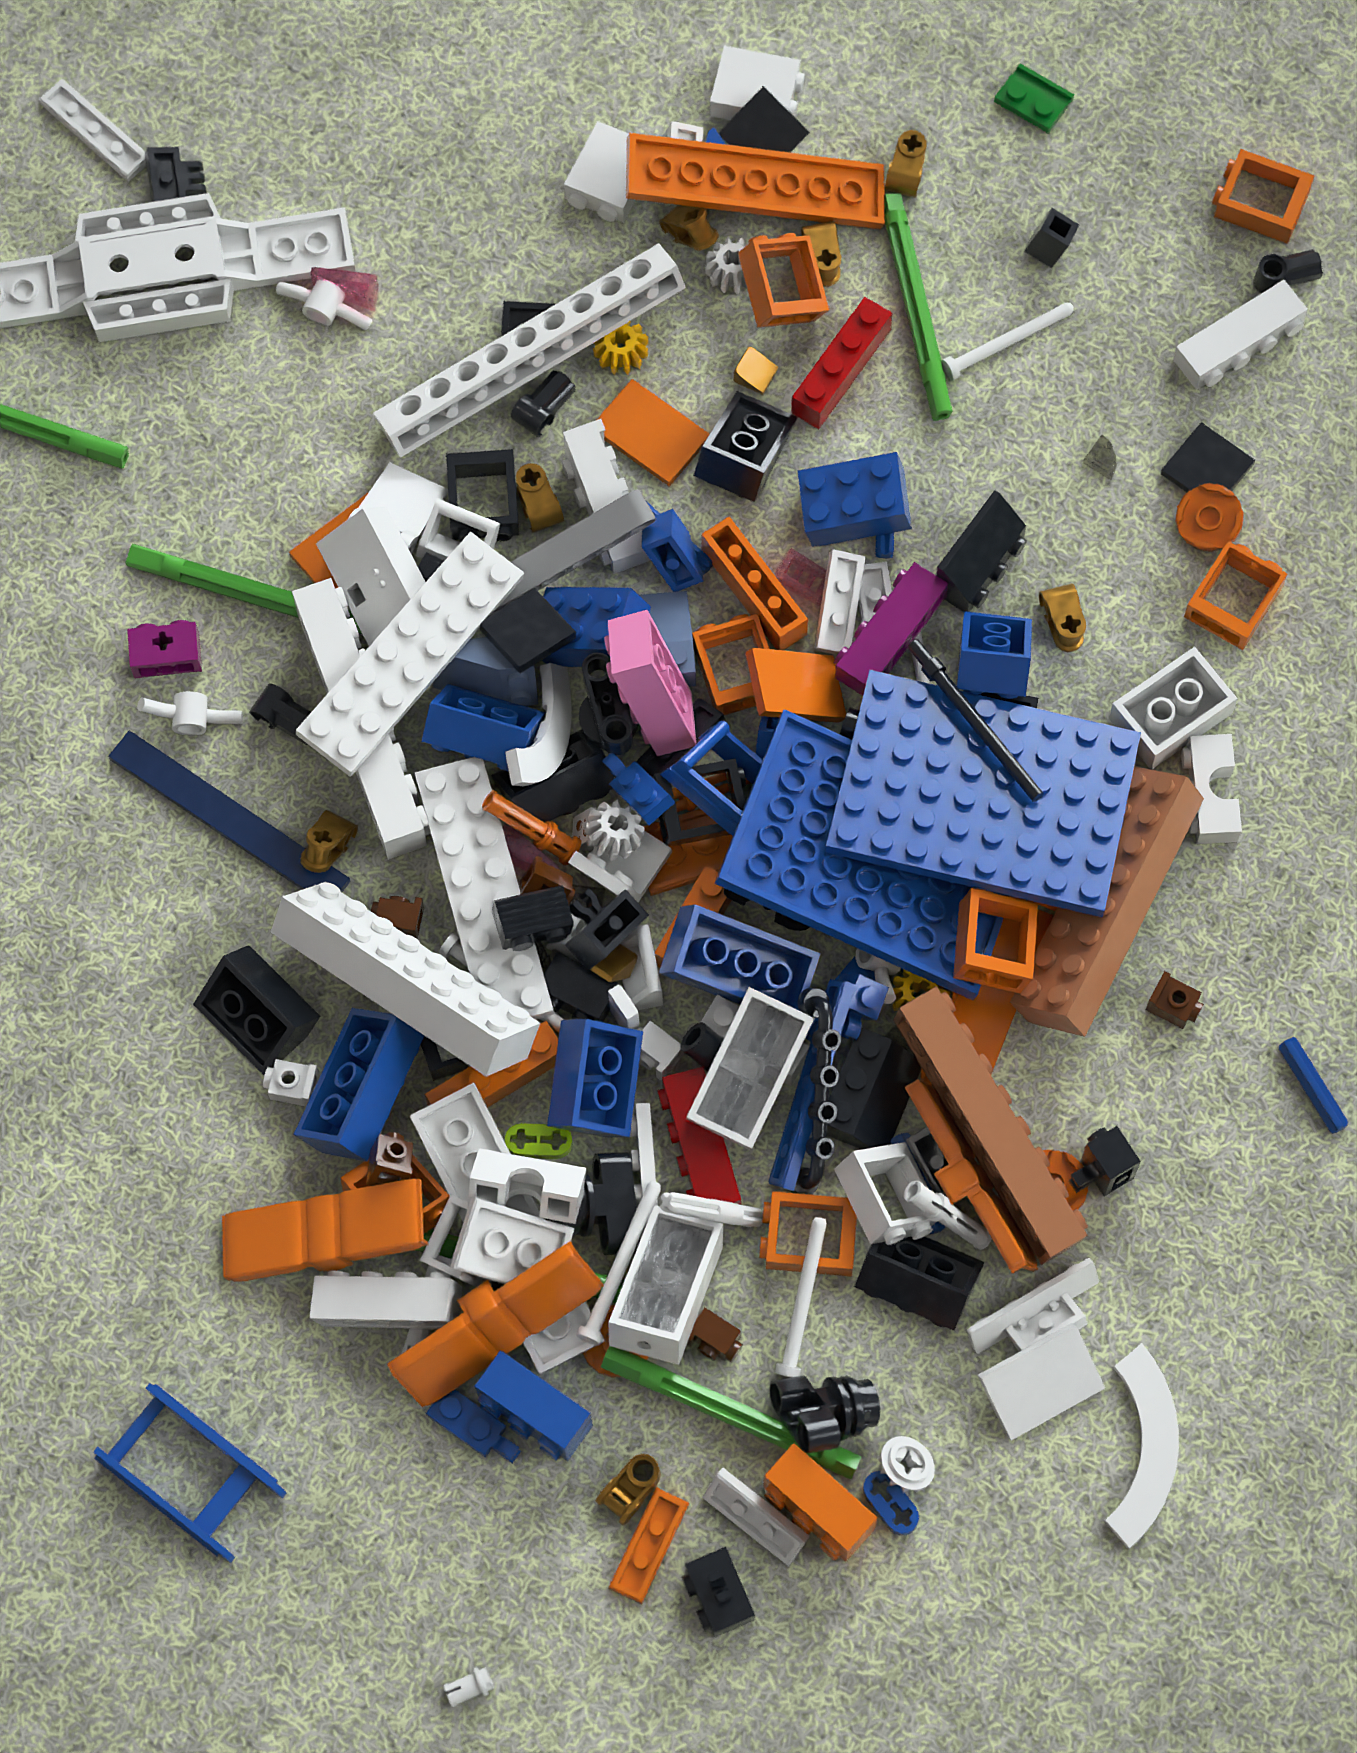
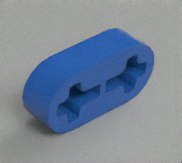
(884, 1508)

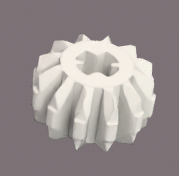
(718, 267)
(601, 834)

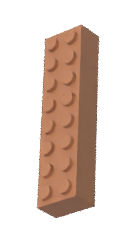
(1085, 950)
(990, 1125)

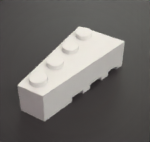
(597, 486)

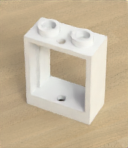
(901, 1170)

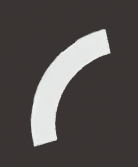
(551, 742)
(1158, 1447)

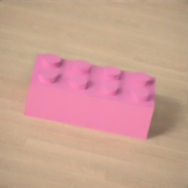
(650, 683)

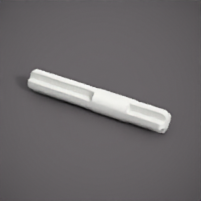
(711, 1209)

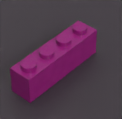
(892, 628)

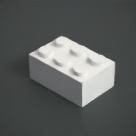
(1174, 705)

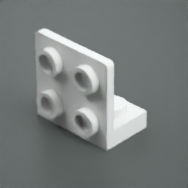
(632, 873)

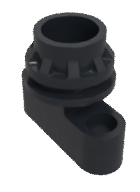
(602, 713)
(608, 1201)
(825, 1414)

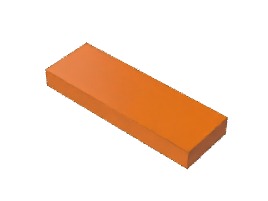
(648, 1545)

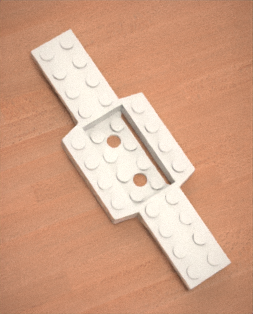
(148, 238)

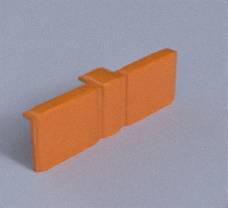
(991, 1011)
(966, 1178)
(323, 1231)
(495, 1323)

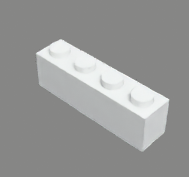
(1240, 335)
(385, 1301)

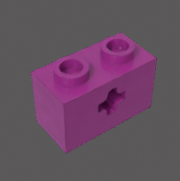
(182, 647)

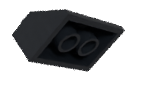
(982, 553)
(575, 782)
(255, 1008)
(872, 1091)
(921, 1278)

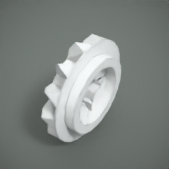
(916, 1457)

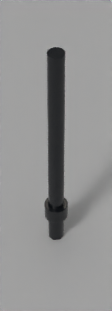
(935, 671)

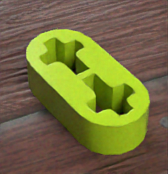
(538, 1132)

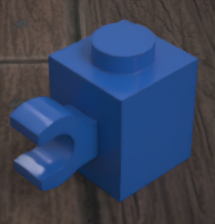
(865, 1003)

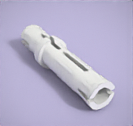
(938, 1208)

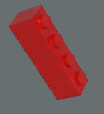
(841, 362)
(702, 1151)

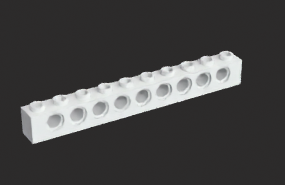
(529, 350)

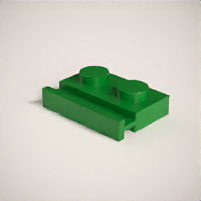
(1033, 98)

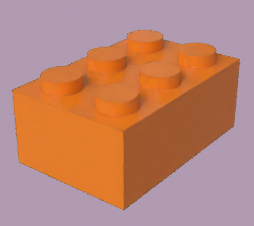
(818, 1503)

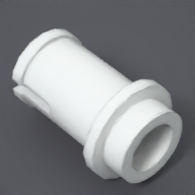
(469, 1686)

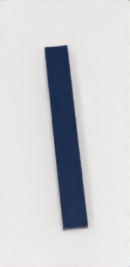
(219, 812)

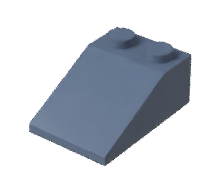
(673, 621)
(486, 671)

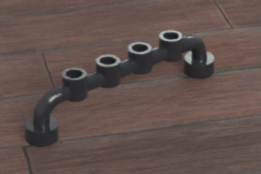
(823, 1075)

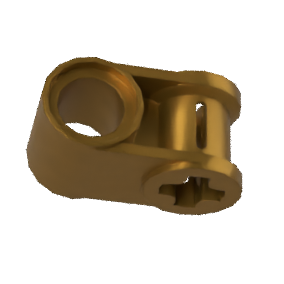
(906, 168)
(689, 227)
(826, 250)
(538, 501)
(1062, 615)
(327, 841)
(629, 1489)

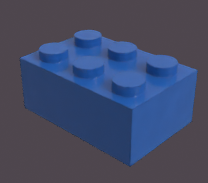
(854, 499)
(588, 614)
(994, 654)
(479, 725)
(595, 1078)
(533, 1407)

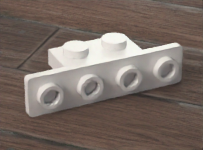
(1037, 1312)

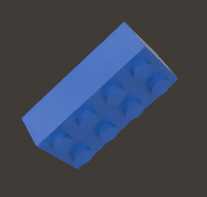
(732, 956)
(359, 1084)

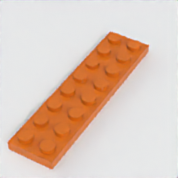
(754, 181)

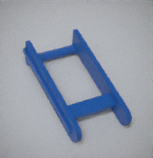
(702, 792)
(222, 1501)

